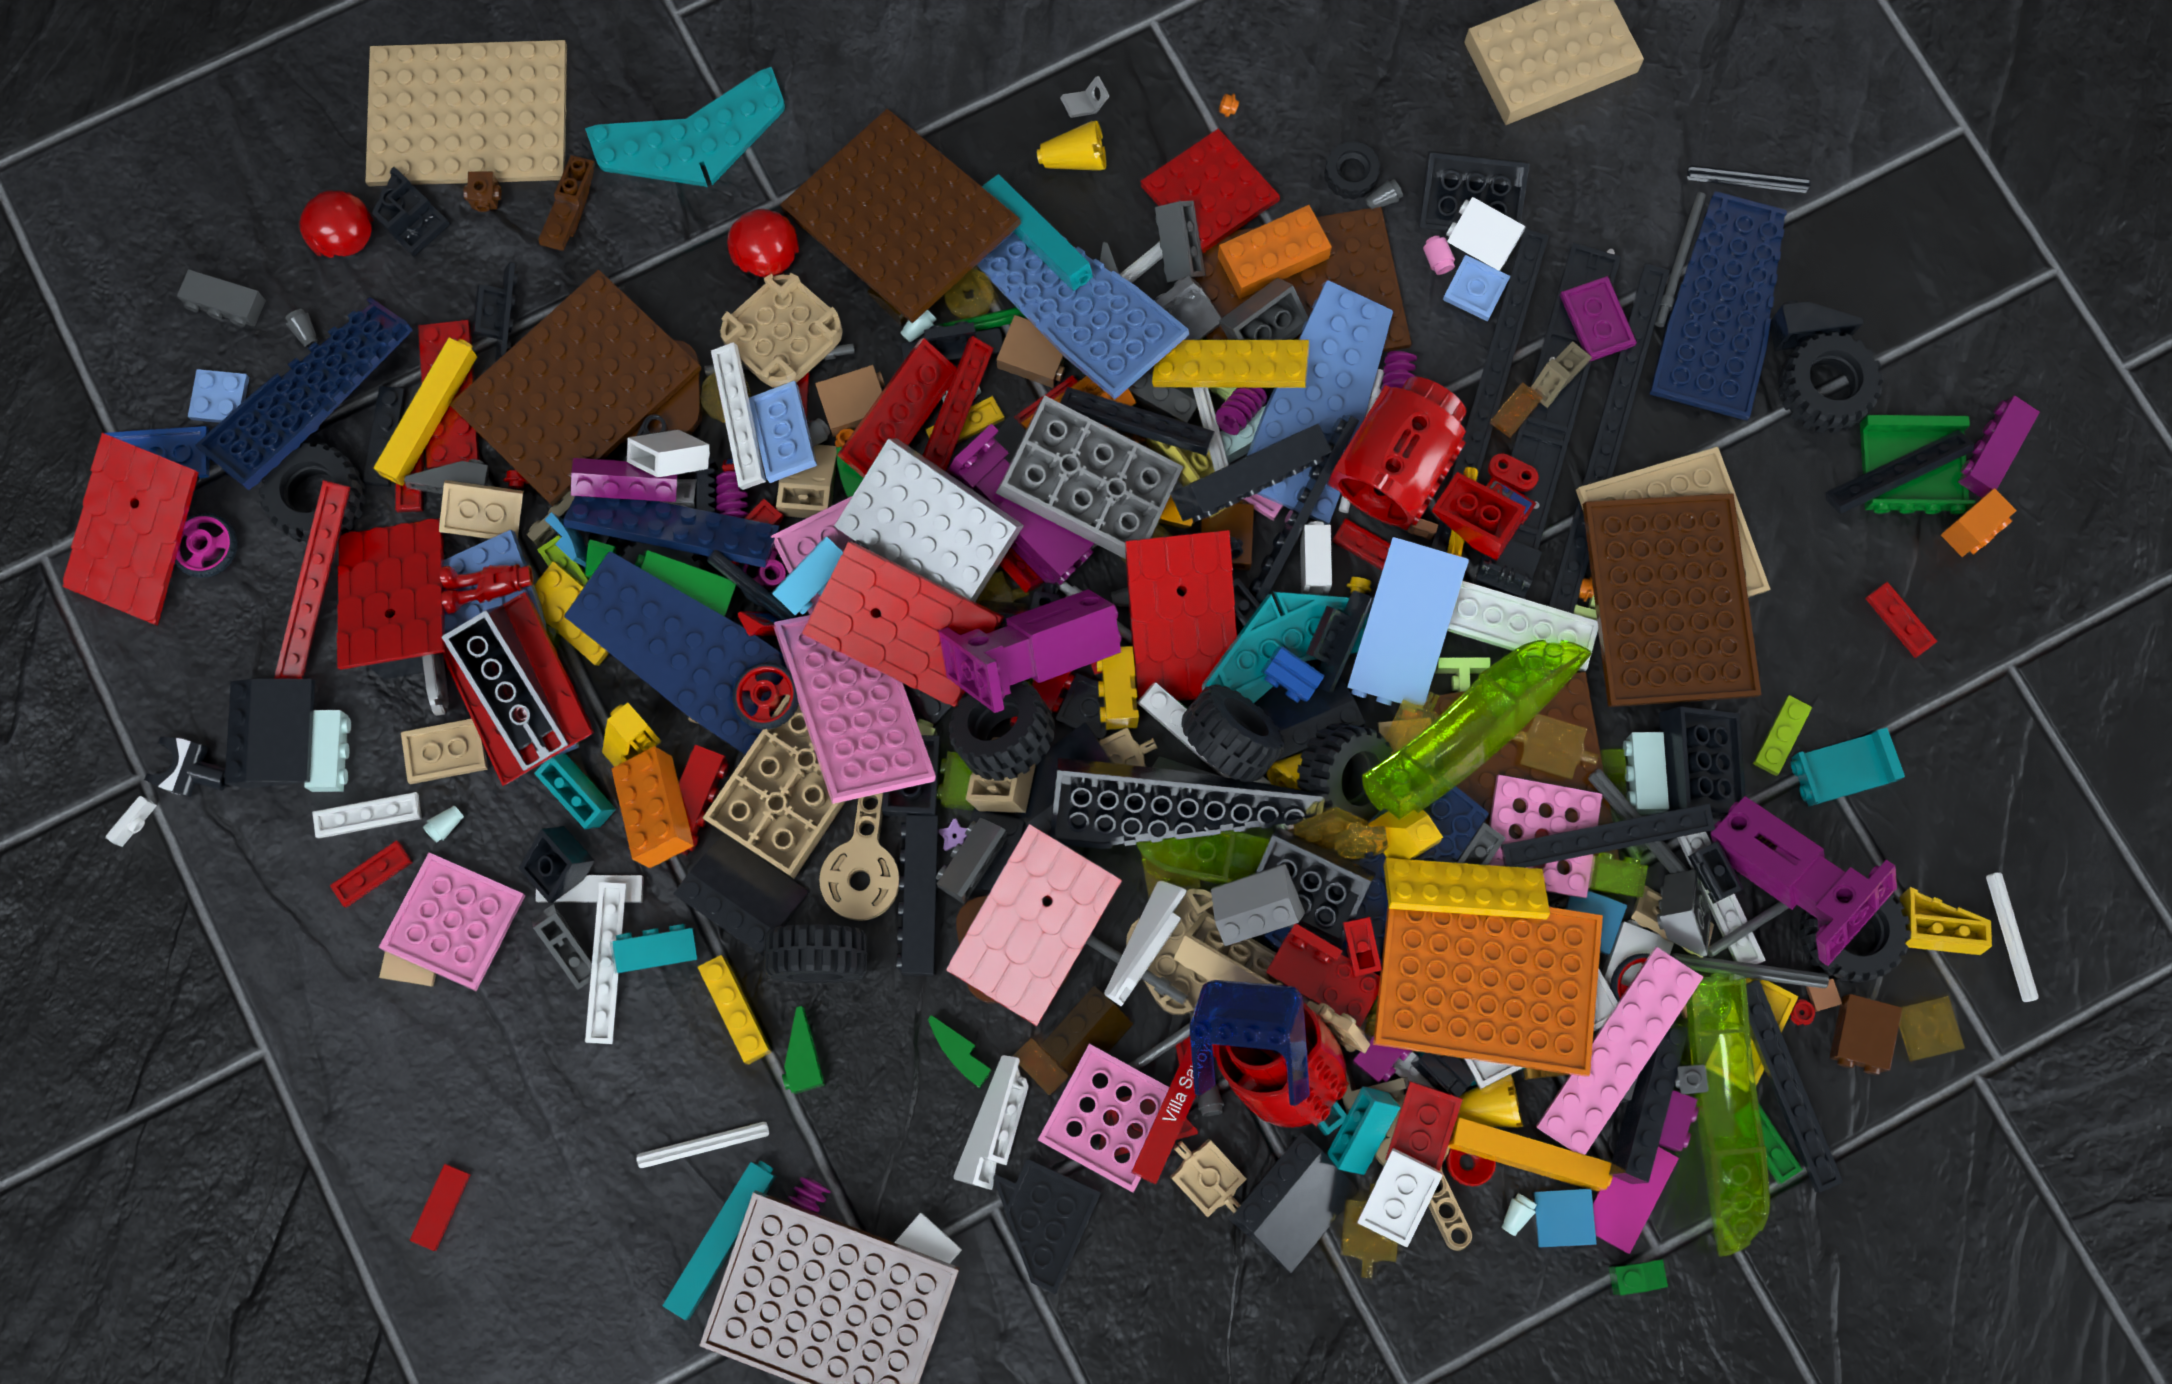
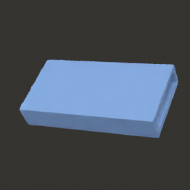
(1407, 623)

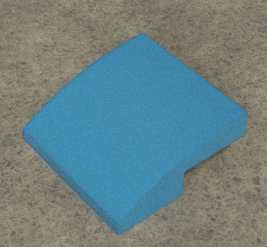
(571, 541)
(1610, 909)
(1565, 1218)

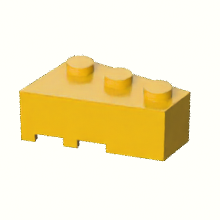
(1118, 690)
(626, 735)
(1944, 927)

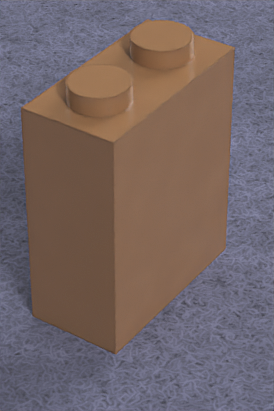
(1030, 354)
(849, 397)

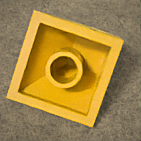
(1409, 835)

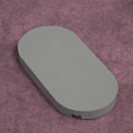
(436, 683)

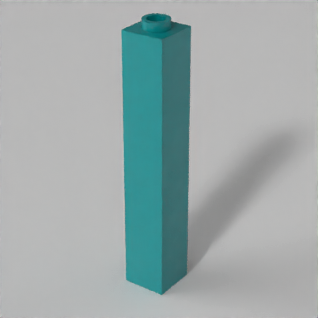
(1042, 237)
(717, 1242)

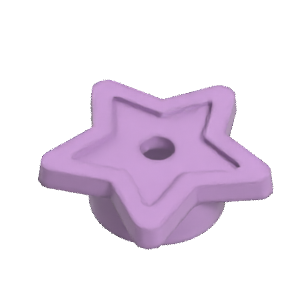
(947, 834)

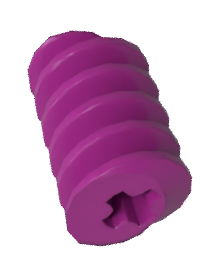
(1397, 368)
(1240, 409)
(730, 495)
(809, 1194)

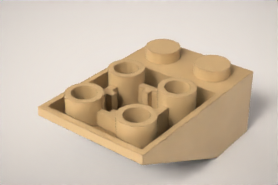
(810, 489)
(1000, 796)

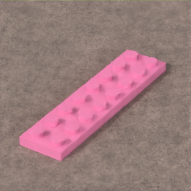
(1620, 1051)

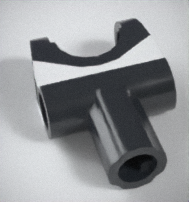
(187, 768)

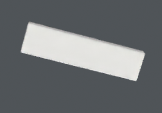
(367, 815)
(588, 889)

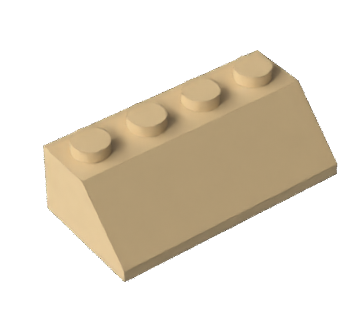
(1239, 962)

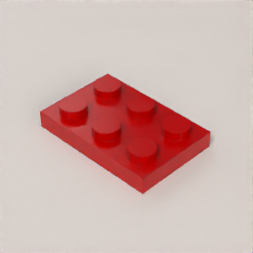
(1425, 1124)

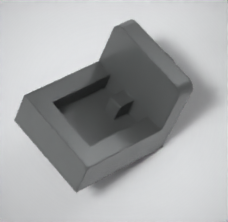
(1692, 1079)

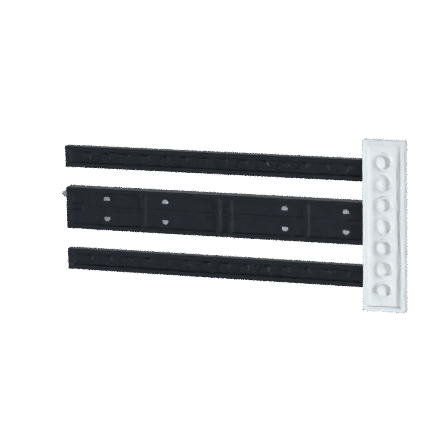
(1542, 441)

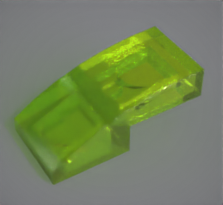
(1615, 768)

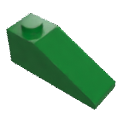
(802, 1062)

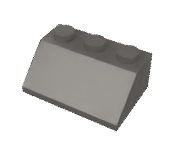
(1256, 905)

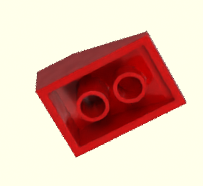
(1479, 515)

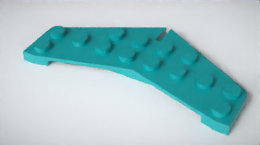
(681, 146)
(1267, 630)

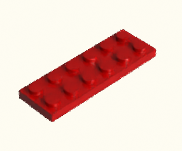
(901, 406)
(454, 437)

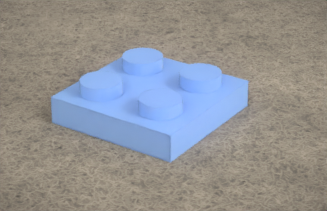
(1476, 288)
(216, 394)

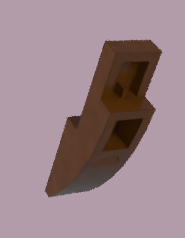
(568, 204)

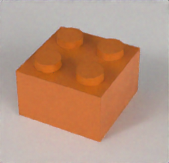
(1979, 524)

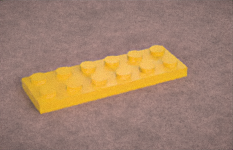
(1234, 364)
(1466, 888)

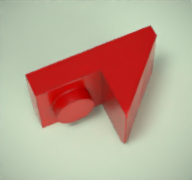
(1361, 946)

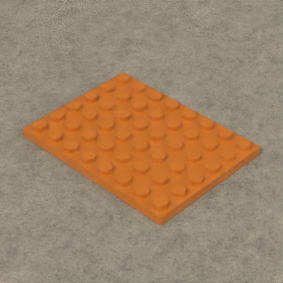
(1491, 987)

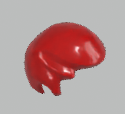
(335, 224)
(762, 242)

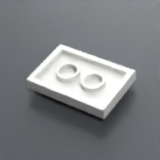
(1400, 1197)

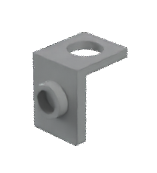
(1084, 102)

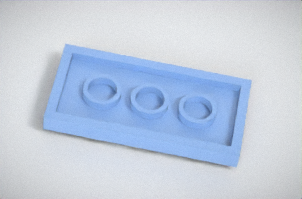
(782, 432)

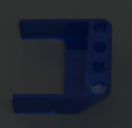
(1251, 1018)

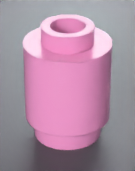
(1439, 255)

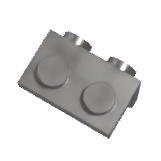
(1190, 307)

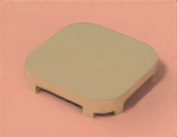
(782, 330)
(1164, 965)

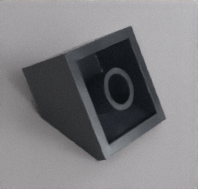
(556, 863)

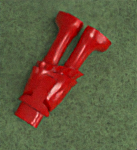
(492, 583)

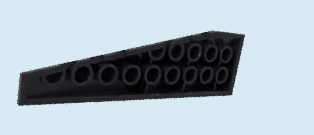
(1132, 804)

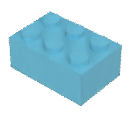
(809, 577)

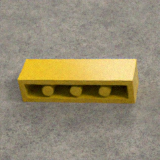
(734, 1009)

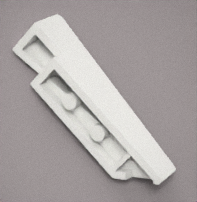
(1147, 940)
(994, 1126)

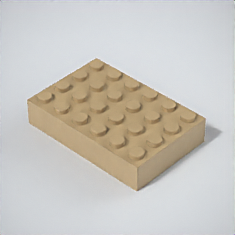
(1551, 54)
(777, 797)

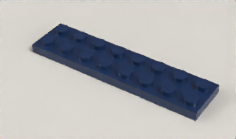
(674, 527)

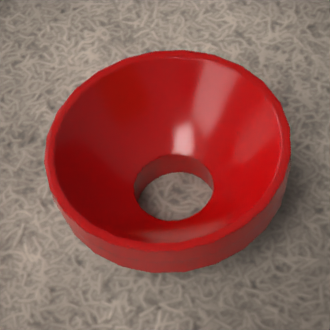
(1478, 1175)

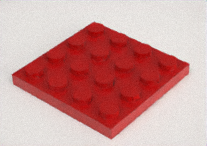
(1220, 183)

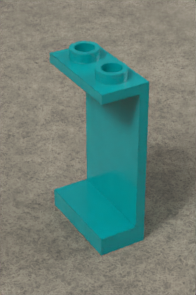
(1847, 767)

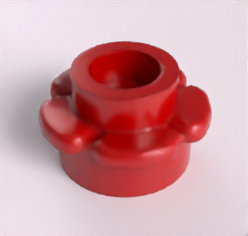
(515, 479)
(1809, 1012)

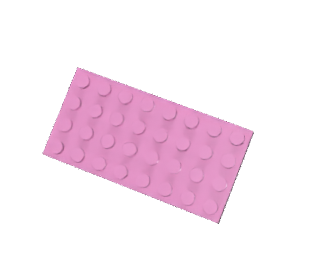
(854, 719)

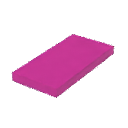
(1626, 1207)

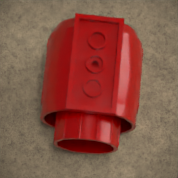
(1402, 451)
(1266, 1086)

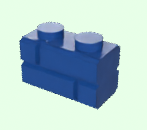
(1292, 674)

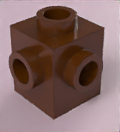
(482, 191)

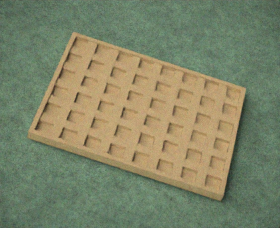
(466, 111)

